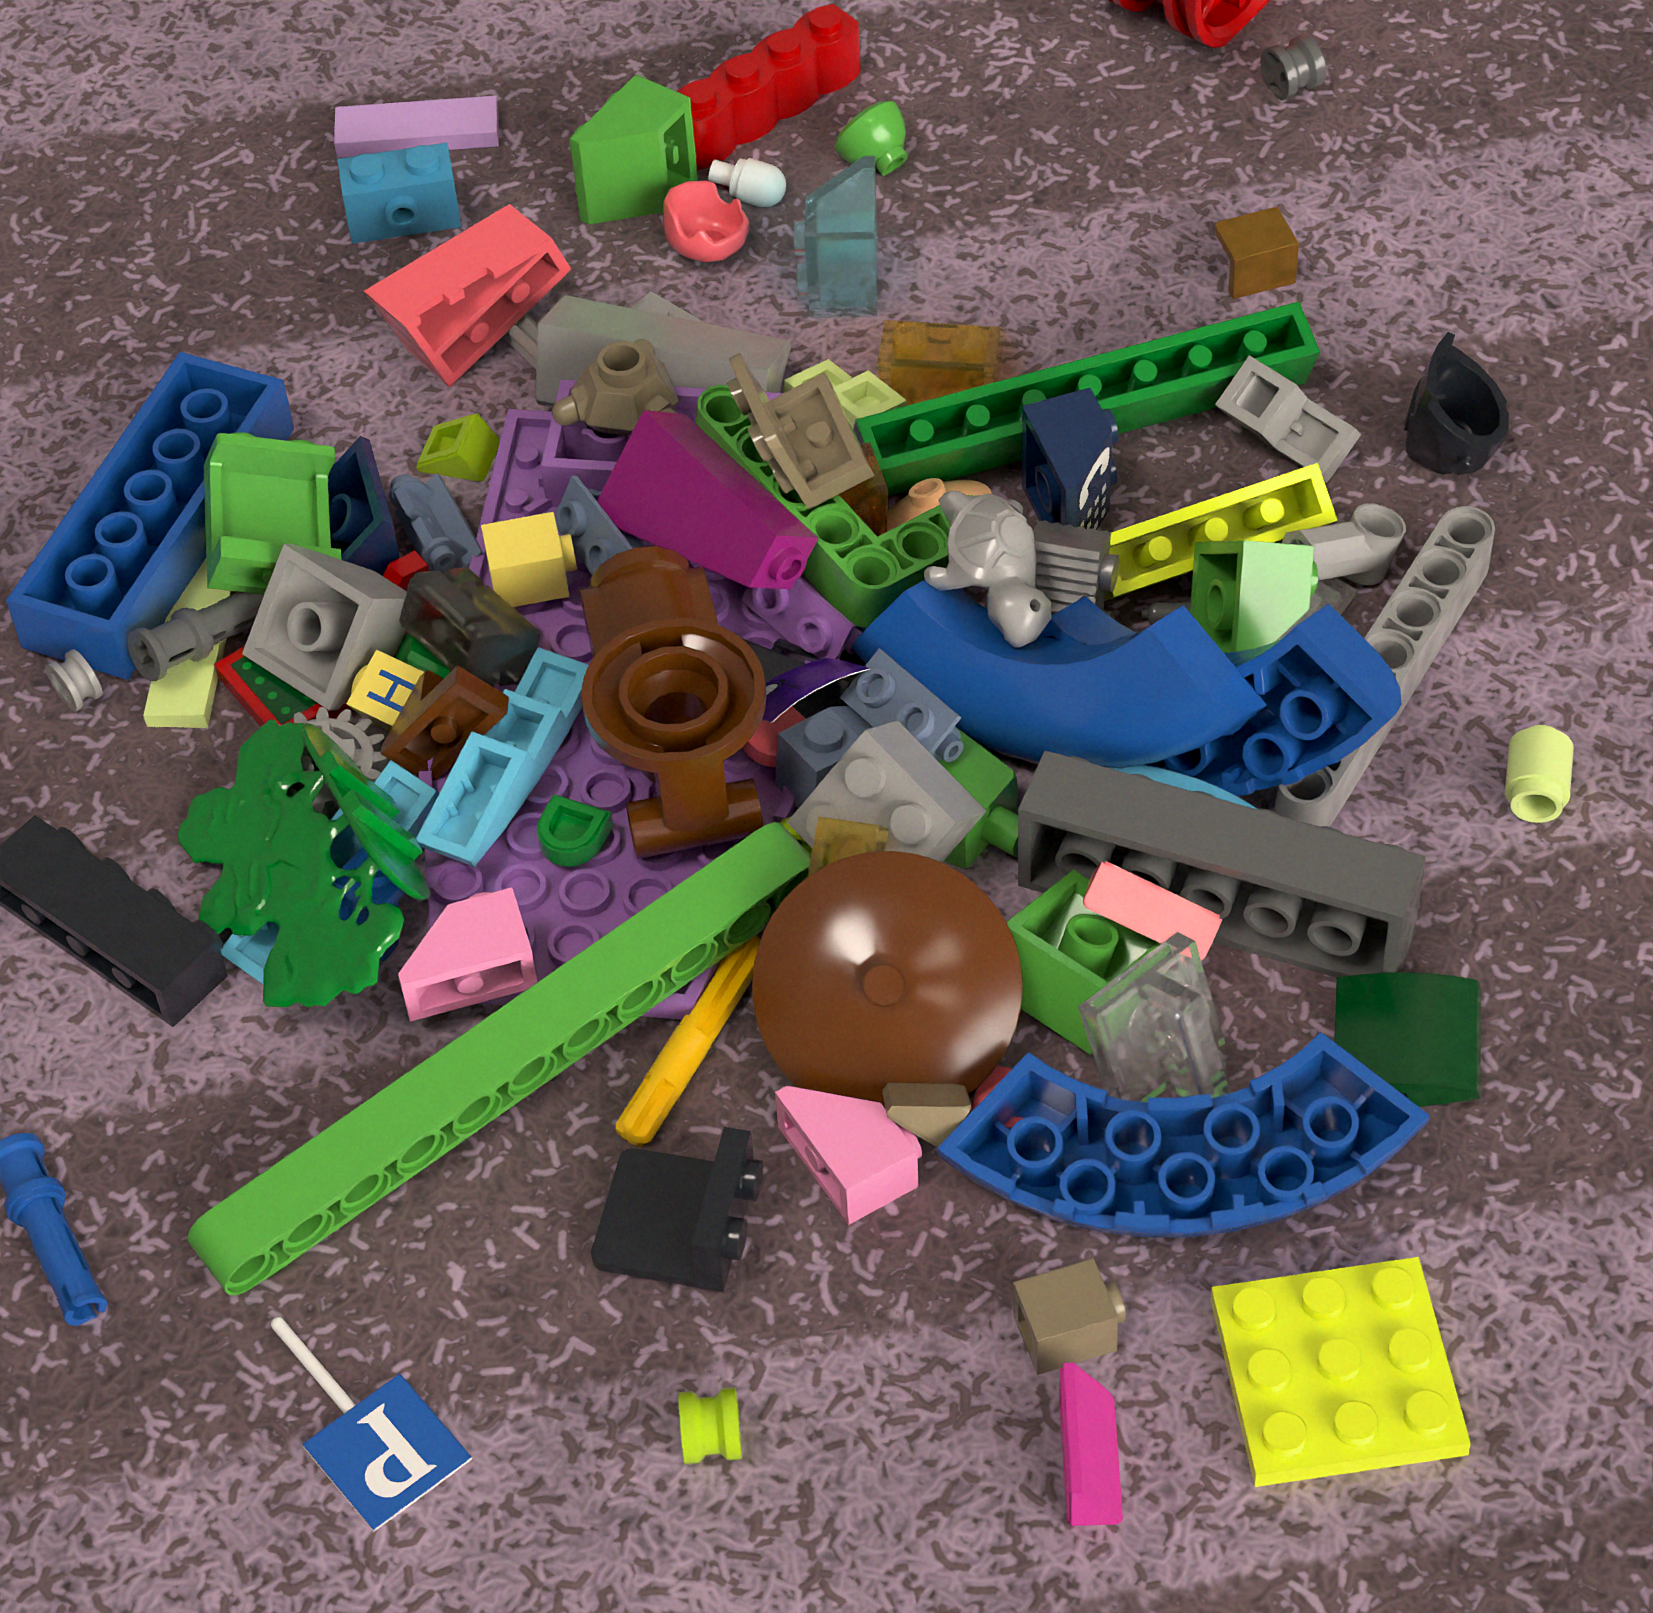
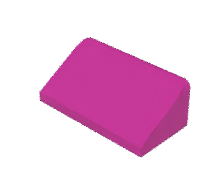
(1089, 1449)

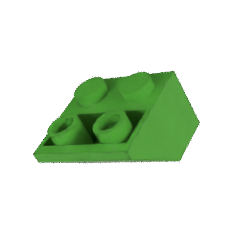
(633, 152)

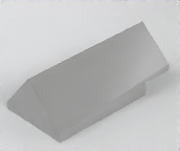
(691, 350)

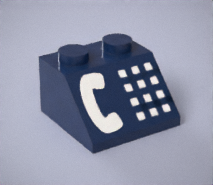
(1069, 459)

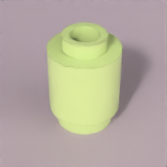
(1539, 773)

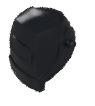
(1455, 413)

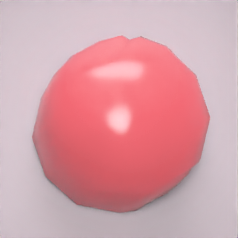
(703, 224)

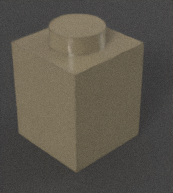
(1067, 1315)

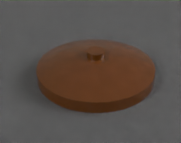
(886, 978)

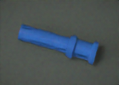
(37, 1205)

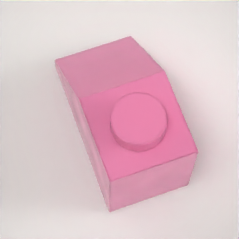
(469, 957)
(849, 1148)

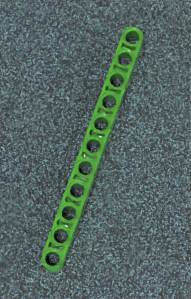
(497, 1062)

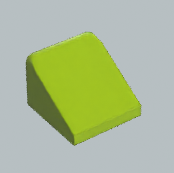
(460, 449)

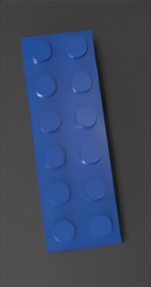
(141, 517)

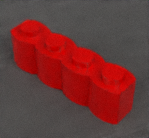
(772, 82)

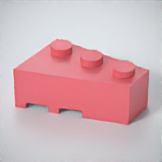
(469, 291)

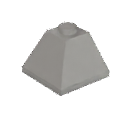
(324, 623)

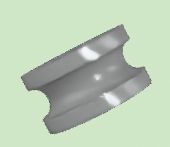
(74, 680)

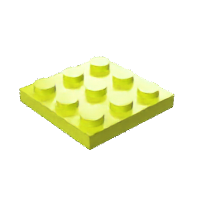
(1338, 1372)

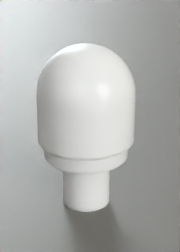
(750, 181)

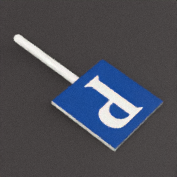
(382, 1448)

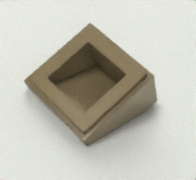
(927, 1108)

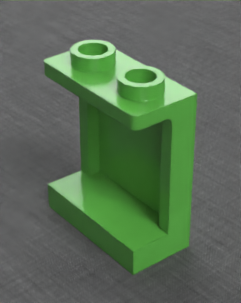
(257, 501)

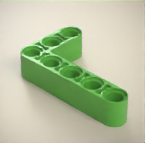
(848, 562)

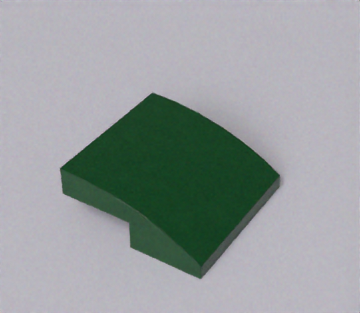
(1414, 1032)

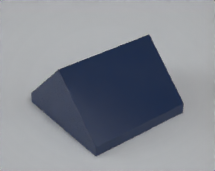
(360, 511)

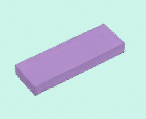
(403, 125)

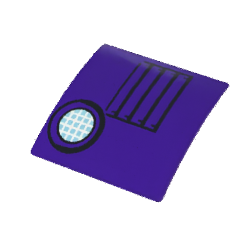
(803, 680)

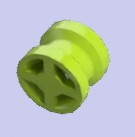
(710, 1425)

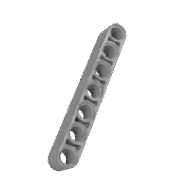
(1408, 639)

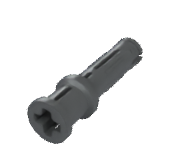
(191, 634)

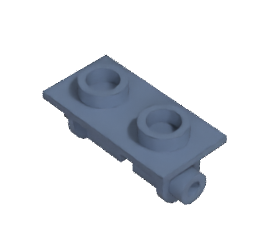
(433, 522)
(591, 529)
(893, 694)

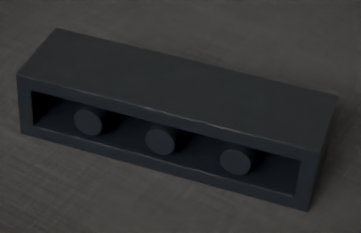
(109, 920)

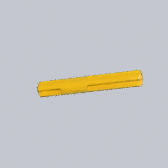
(687, 1047)

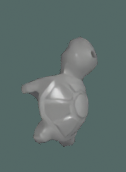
(996, 551)

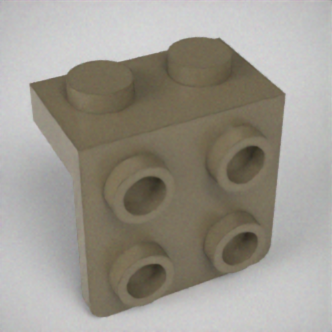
(802, 435)

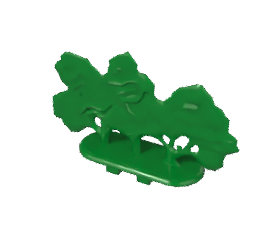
(283, 867)

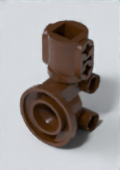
(671, 698)

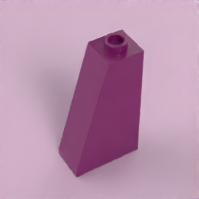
(697, 500)

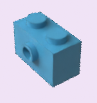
(403, 178)

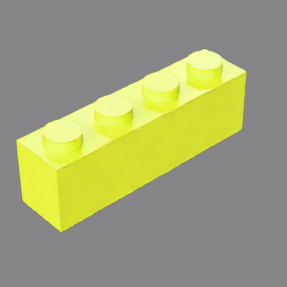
(1259, 512)

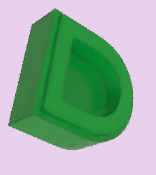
(572, 831)

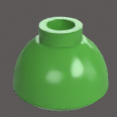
(876, 133)

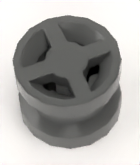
(1293, 66)

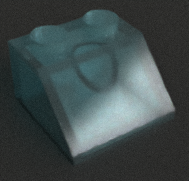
(840, 245)

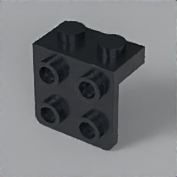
(679, 1214)

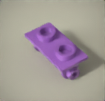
(804, 618)

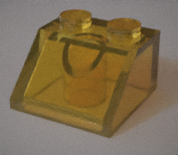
(938, 358)

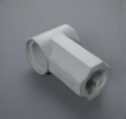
(1355, 548)

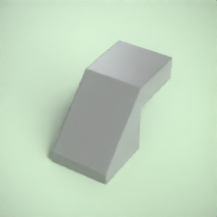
(1286, 418)

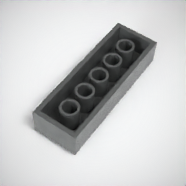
(1273, 880)

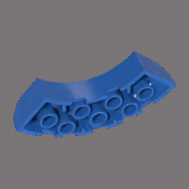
(1320, 690)
(1097, 702)
(1184, 1160)

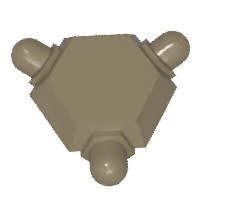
(618, 389)

